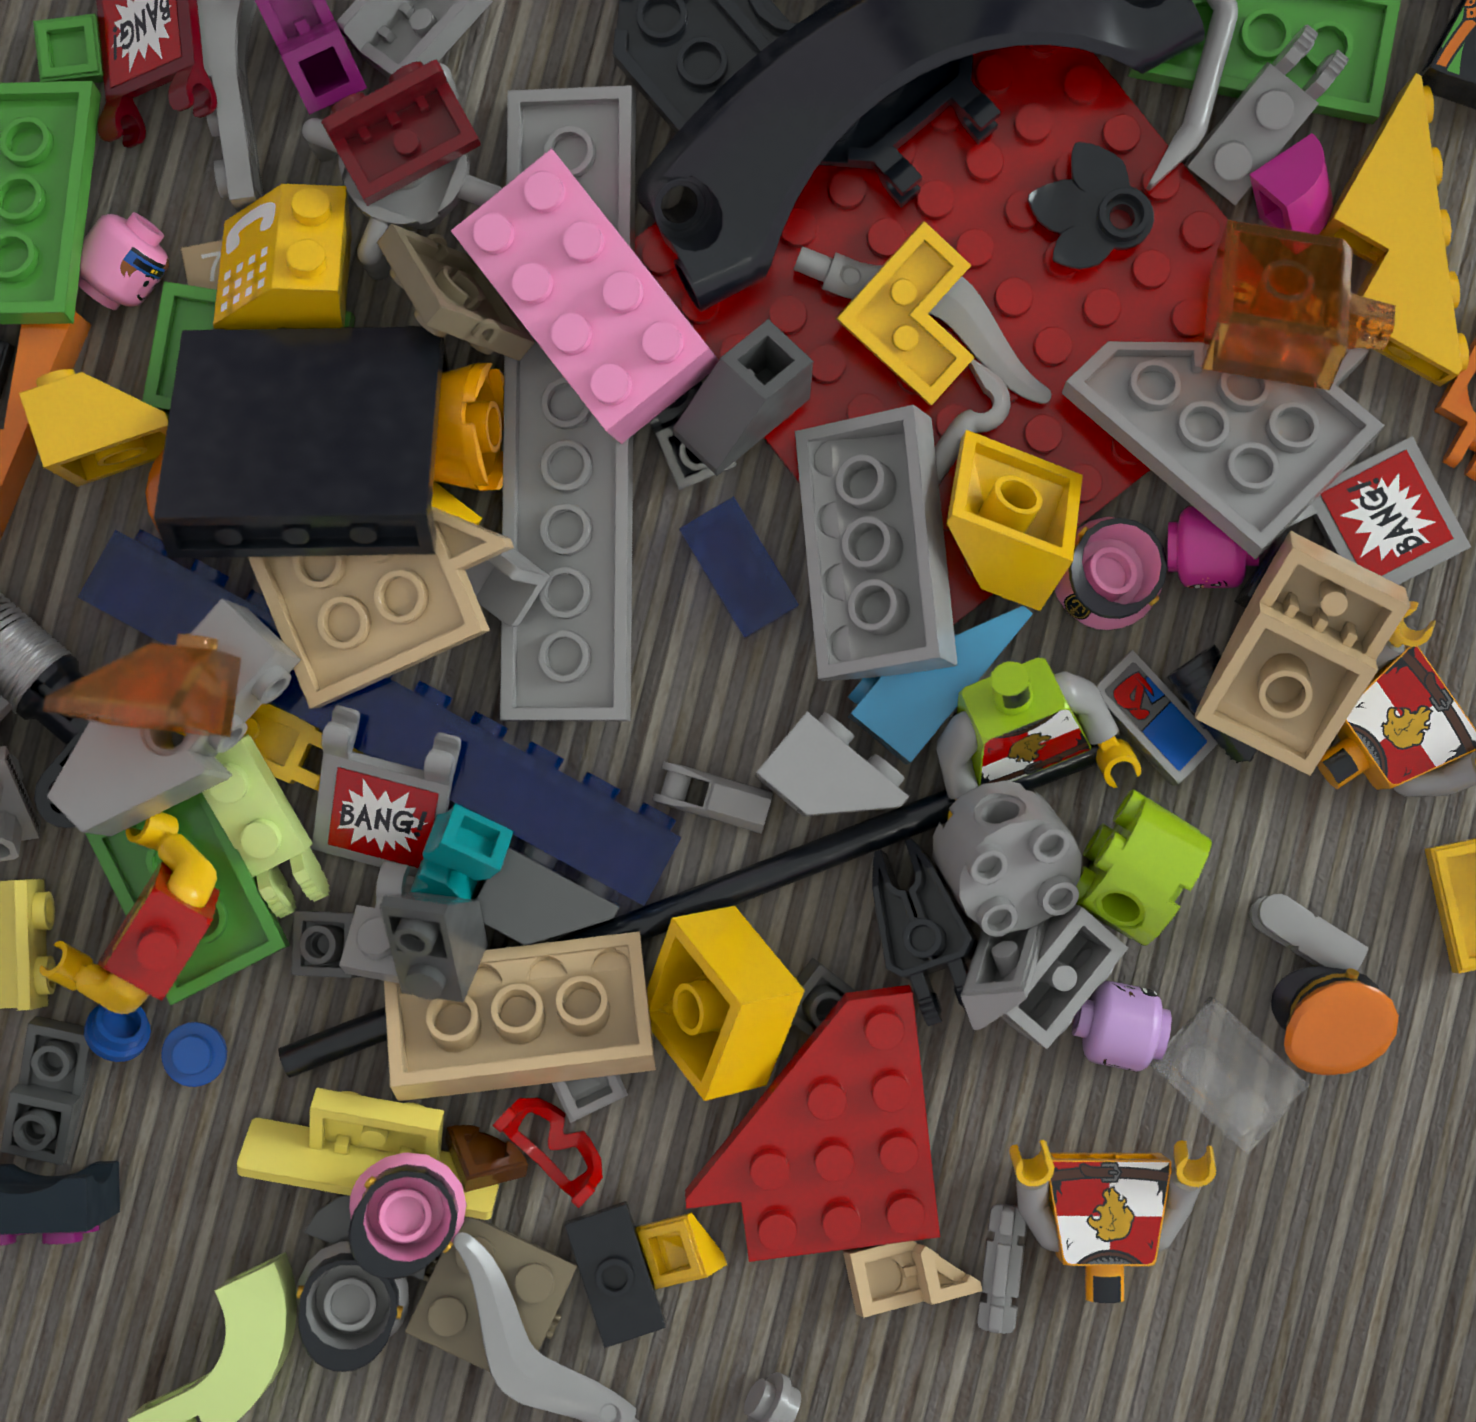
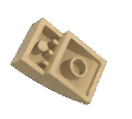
(1302, 653)

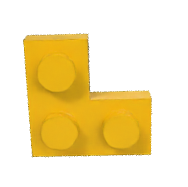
(894, 317)

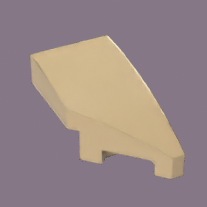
(902, 1276)

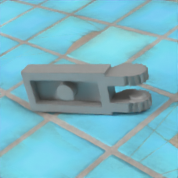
(1263, 118)

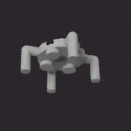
(412, 207)

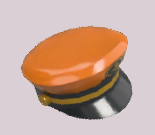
(1333, 1019)

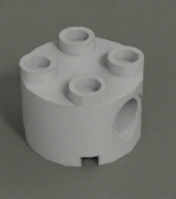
(1007, 858)

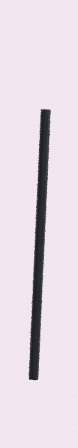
(714, 894)

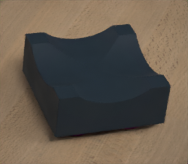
(57, 1205)

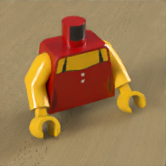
(156, 932)

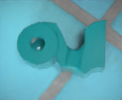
(460, 853)

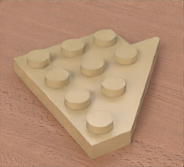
(376, 613)

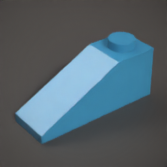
(911, 707)

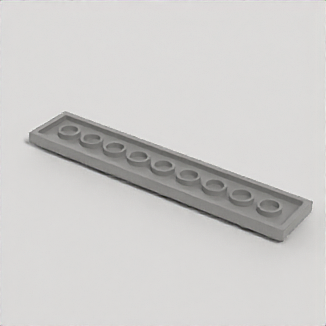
(561, 469)

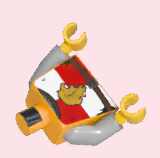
(1405, 727)
(1108, 1208)

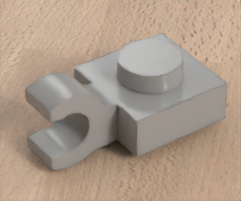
(367, 943)

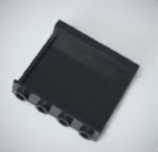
(302, 443)

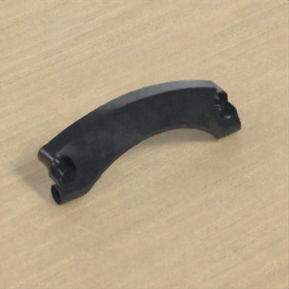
(789, 105)

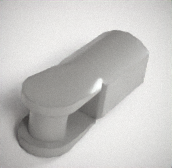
(725, 798)
(1306, 934)

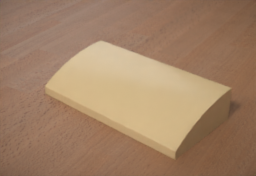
(526, 1021)

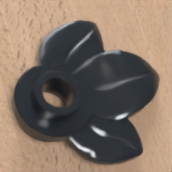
(1082, 208)

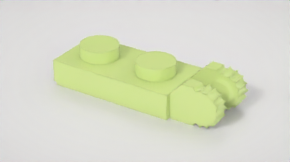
(265, 828)

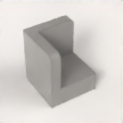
(507, 585)

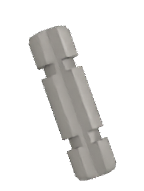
(1002, 1269)

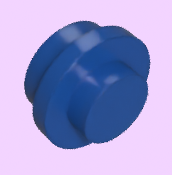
(117, 1035)
(194, 1054)

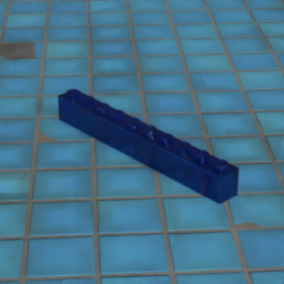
(399, 725)

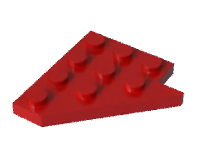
(835, 1141)

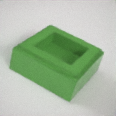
(69, 49)

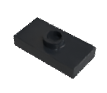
(615, 1274)

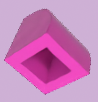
(1295, 188)

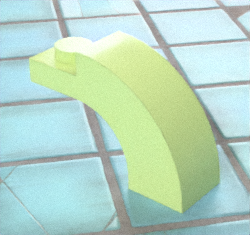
(258, 1335)

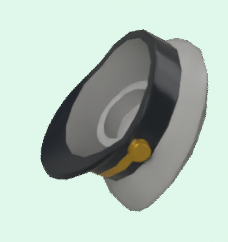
(346, 1310)

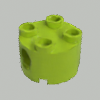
(1140, 868)

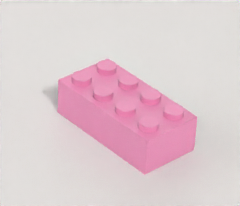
(585, 297)

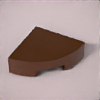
(482, 1158)

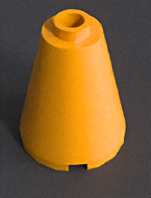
(471, 428)

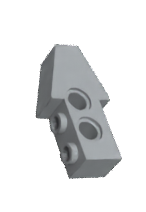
(135, 773)

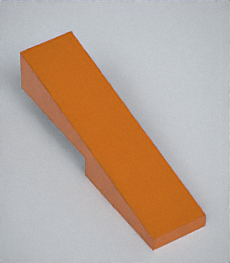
(39, 352)

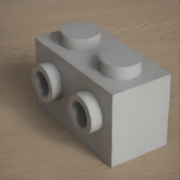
(1071, 964)

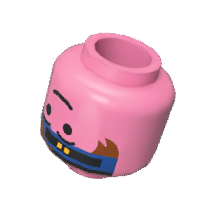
(122, 260)

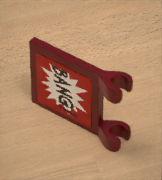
(143, 49)

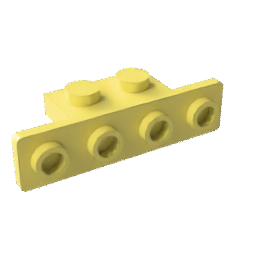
(344, 1140)

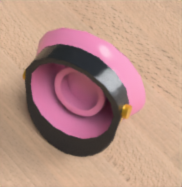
(1113, 573)
(404, 1214)

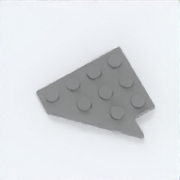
(1224, 441)

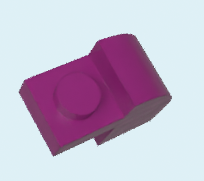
(312, 50)

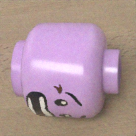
(1123, 1026)

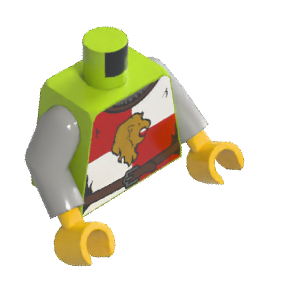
(1025, 723)

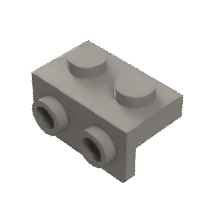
(406, 31)

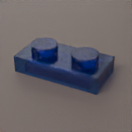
(739, 567)

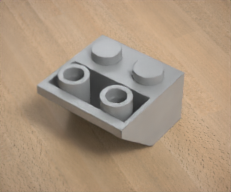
(825, 776)

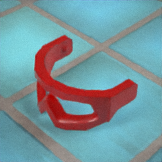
(581, 1187)

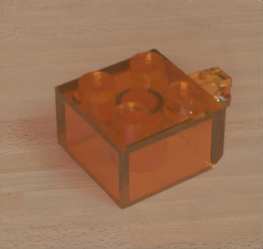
(1287, 307)

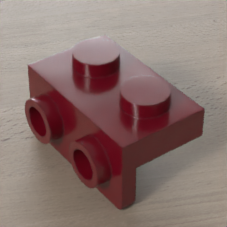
(400, 130)

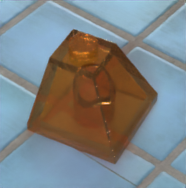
(159, 689)

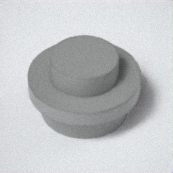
(772, 1400)

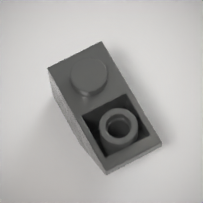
(745, 397)
(538, 902)
(434, 943)

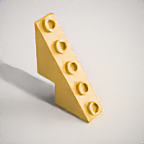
(1397, 225)

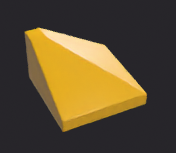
(678, 1250)

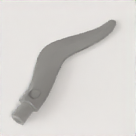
(959, 308)
(515, 1362)

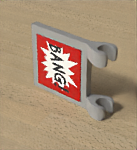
(1389, 515)
(376, 806)

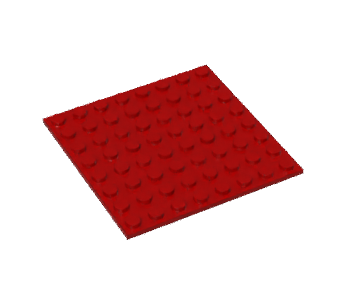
(982, 210)

